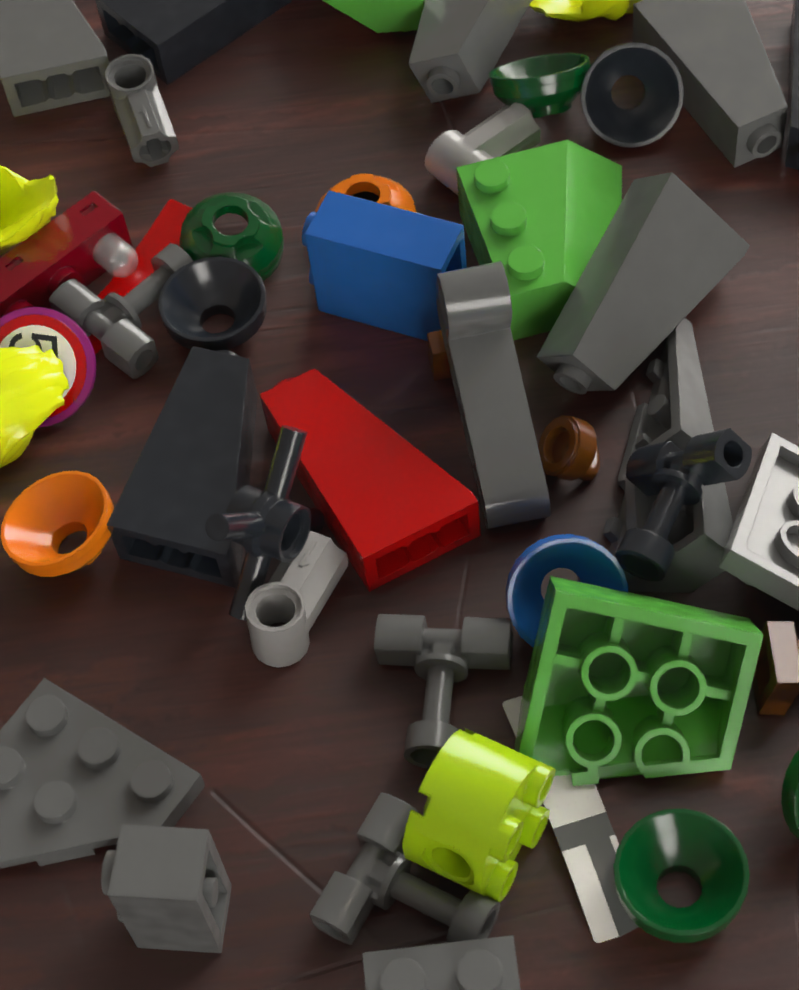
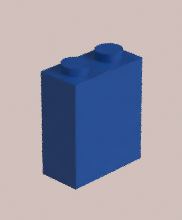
(380, 262)

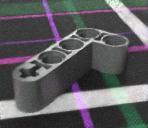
(491, 395)

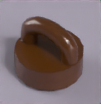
(569, 449)

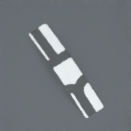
(586, 845)

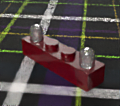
(74, 245)

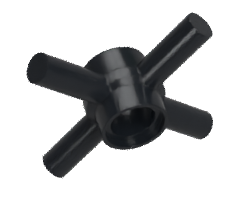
(267, 520)

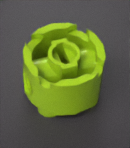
(478, 813)

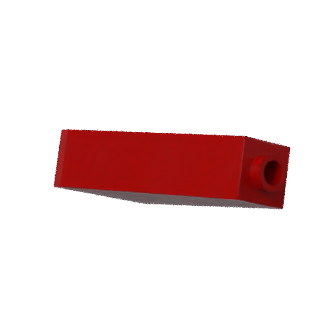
(372, 485)

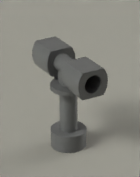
(116, 317)
(441, 659)
(383, 876)

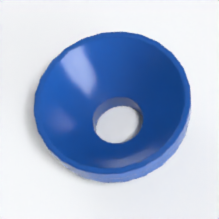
(577, 553)

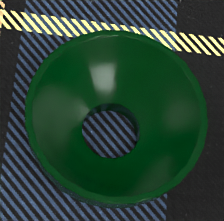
(541, 82)
(258, 245)
(687, 844)

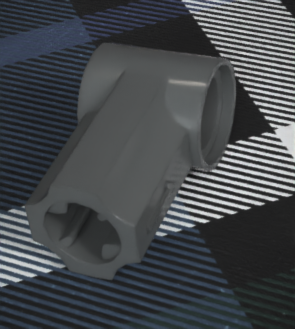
(141, 109)

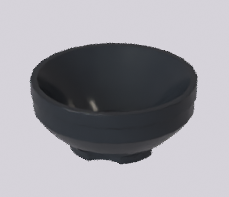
(656, 109)
(210, 289)

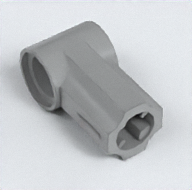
(501, 134)
(296, 598)

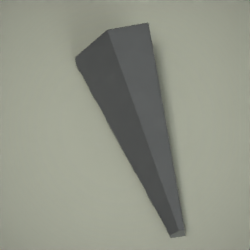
(676, 414)

